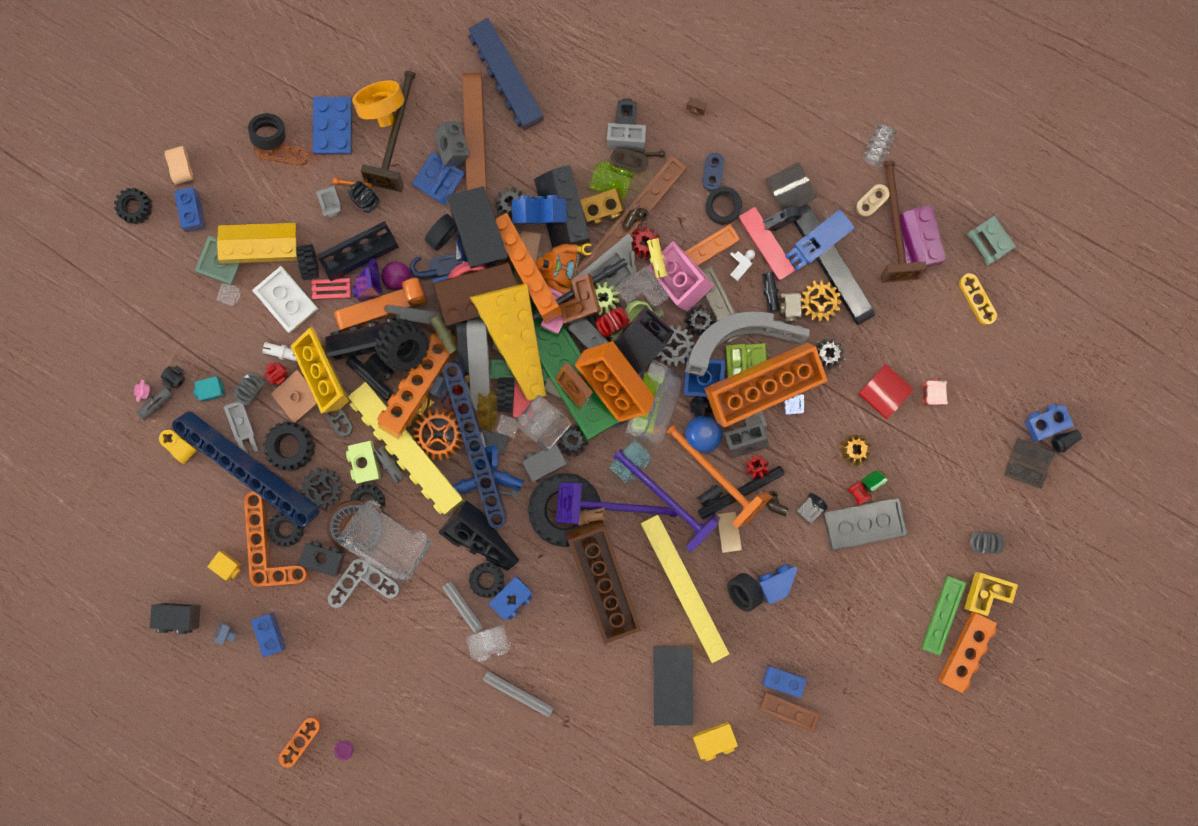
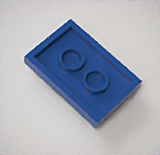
(332, 125)

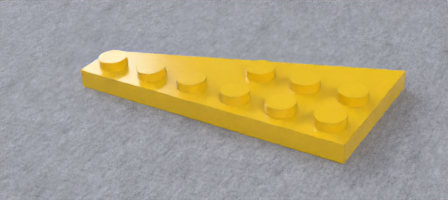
(512, 328)

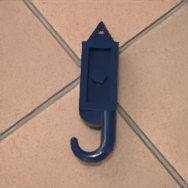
(438, 267)

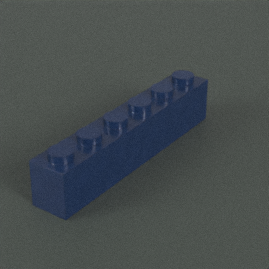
(506, 74)

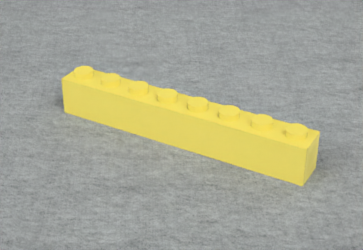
(410, 454)
(684, 588)

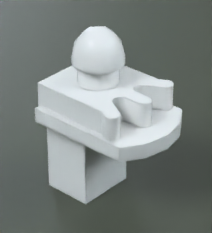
(744, 264)

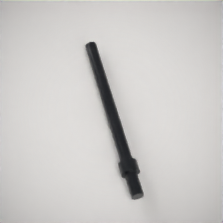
(608, 271)

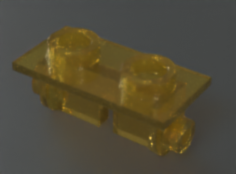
(486, 411)

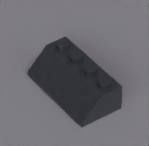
(561, 183)
(355, 341)

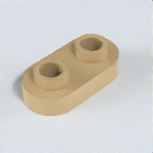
(872, 201)

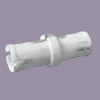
(279, 351)

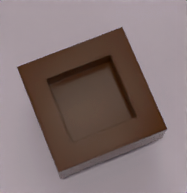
(696, 107)

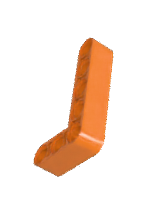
(410, 296)
(263, 548)

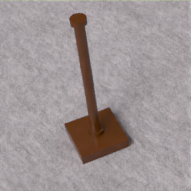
(903, 270)

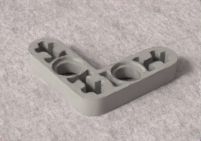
(365, 577)

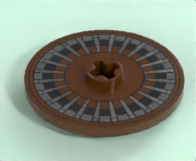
(339, 518)

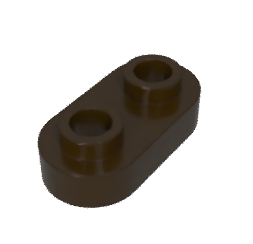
(629, 160)

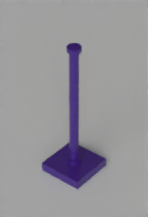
(570, 503)
(701, 531)

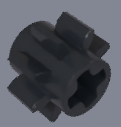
(172, 377)
(700, 406)

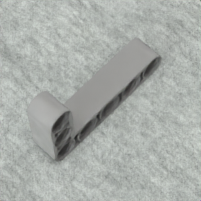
(478, 359)

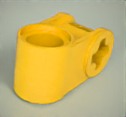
(179, 448)

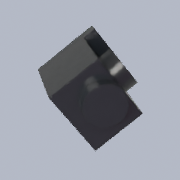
(628, 106)

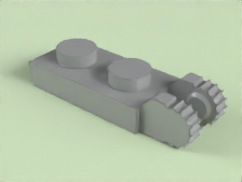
(241, 425)

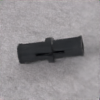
(770, 292)

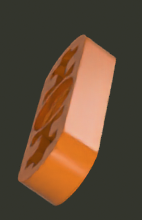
(295, 757)

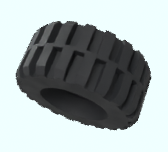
(538, 506)

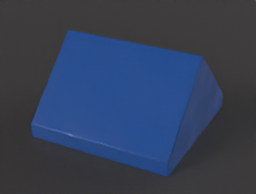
(695, 384)

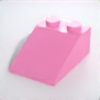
(685, 280)

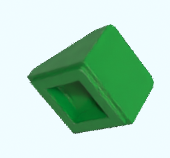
(874, 480)

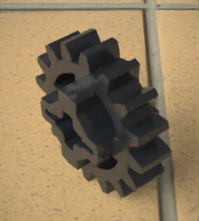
(323, 479)

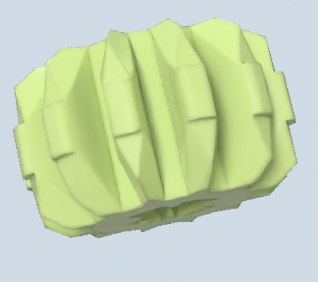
(608, 292)

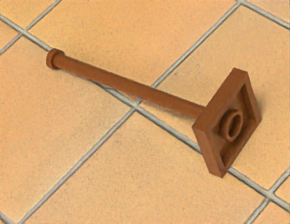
(573, 385)

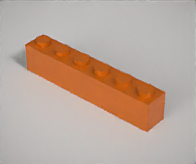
(527, 270)

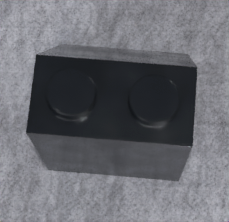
(643, 339)

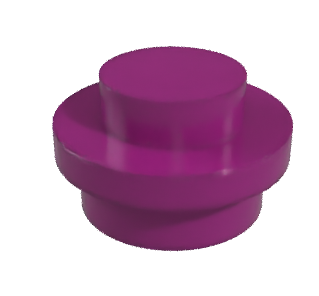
(343, 750)

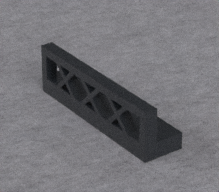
(359, 253)

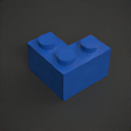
(539, 210)

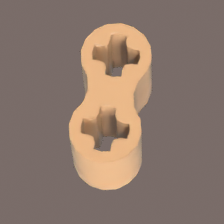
(179, 165)

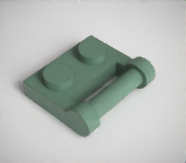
(995, 237)

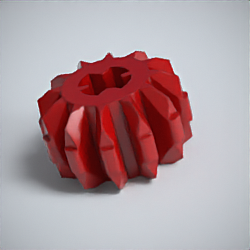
(638, 241)
(612, 321)

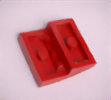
(886, 391)

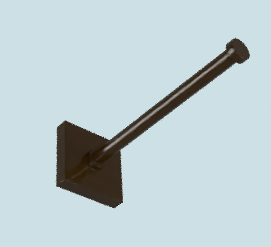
(382, 176)

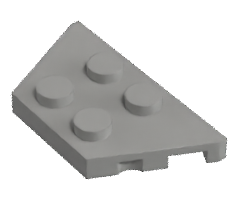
(620, 250)

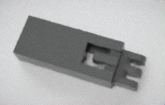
(414, 314)

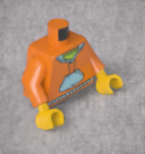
(561, 266)

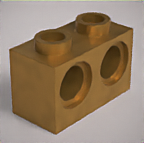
(601, 201)

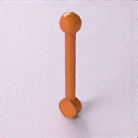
(336, 181)

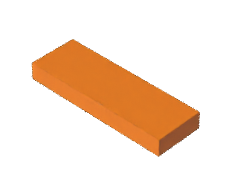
(713, 245)

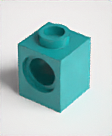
(209, 389)

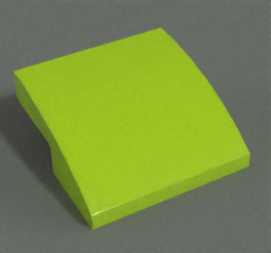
(744, 356)

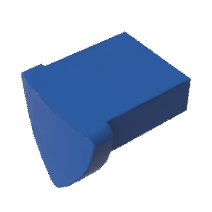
(494, 456)

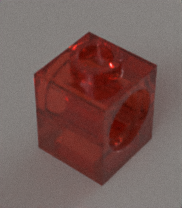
(935, 392)

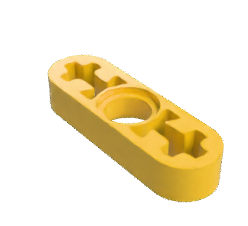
(979, 314)

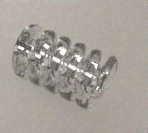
(878, 145)

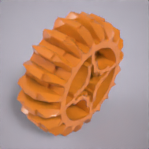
(428, 422)

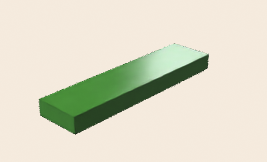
(943, 615)

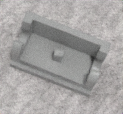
(626, 136)

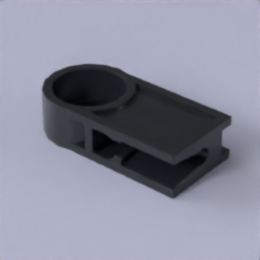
(782, 218)

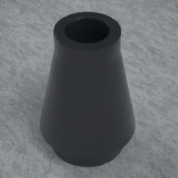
(1064, 441)

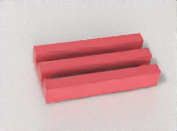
(315, 289)

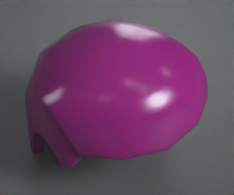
(394, 274)

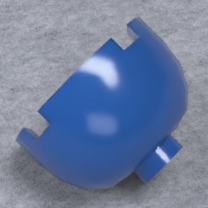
(704, 434)

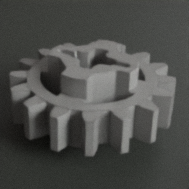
(684, 344)

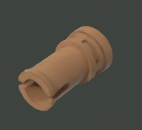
(587, 516)

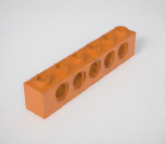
(396, 425)

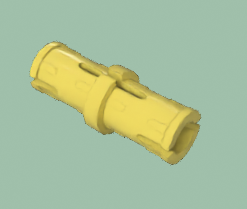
(657, 258)

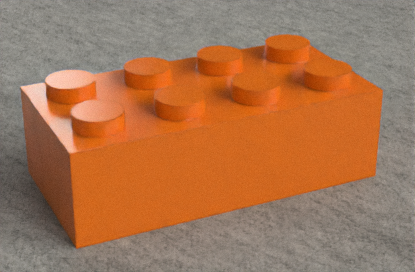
(615, 381)

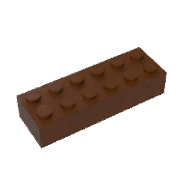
(603, 581)

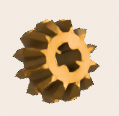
(862, 449)

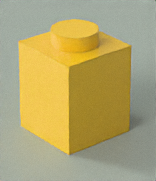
(225, 566)

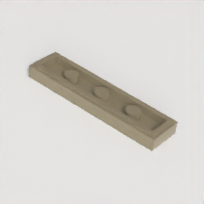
(718, 300)

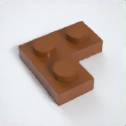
(585, 302)

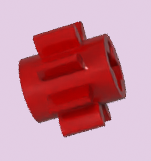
(275, 373)
(760, 471)

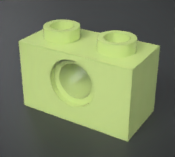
(371, 471)

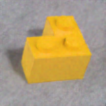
(986, 588)

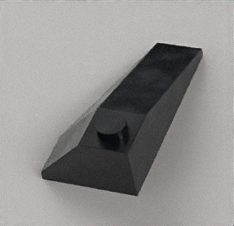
(471, 529)

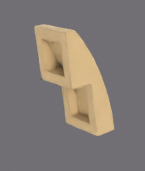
(728, 533)

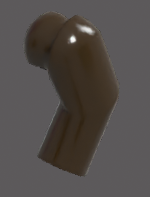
(635, 215)
(773, 504)

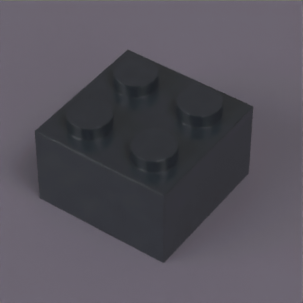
(177, 617)

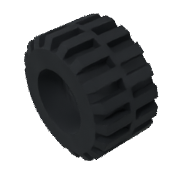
(410, 354)
(272, 446)

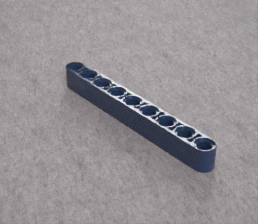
(475, 454)
(245, 468)

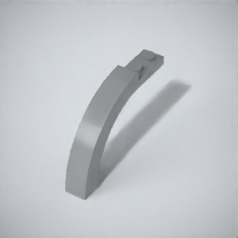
(736, 325)

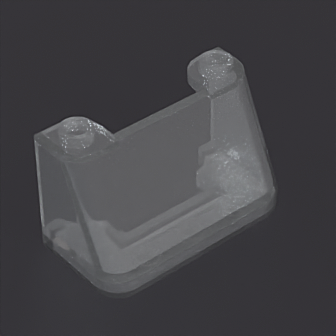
(655, 427)
(384, 542)

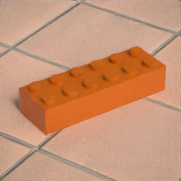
(766, 384)

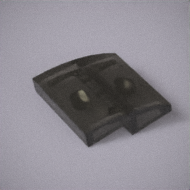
(791, 187)
(1029, 463)

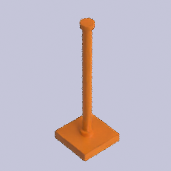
(750, 508)

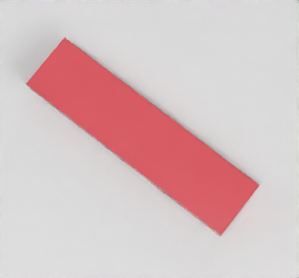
(766, 244)

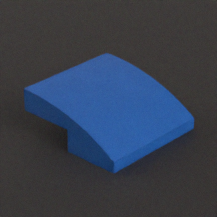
(436, 179)

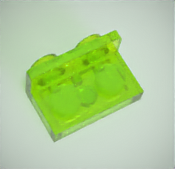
(608, 178)

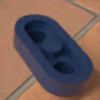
(714, 171)

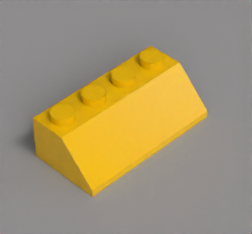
(257, 243)
(319, 372)

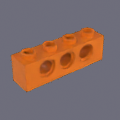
(957, 657)

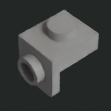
(329, 201)

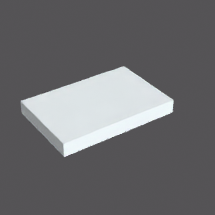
(285, 299)

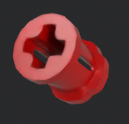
(859, 492)

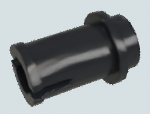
(710, 495)

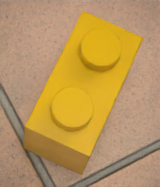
(715, 741)

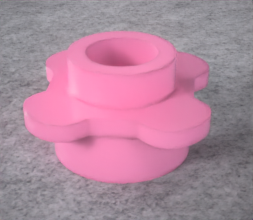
(141, 390)

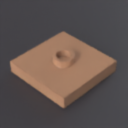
(295, 396)

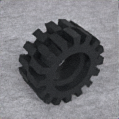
(125, 197)
(307, 262)
(505, 394)
(369, 489)
(276, 537)
(486, 568)

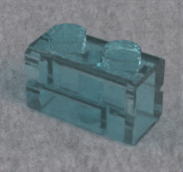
(637, 455)

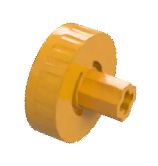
(379, 101)

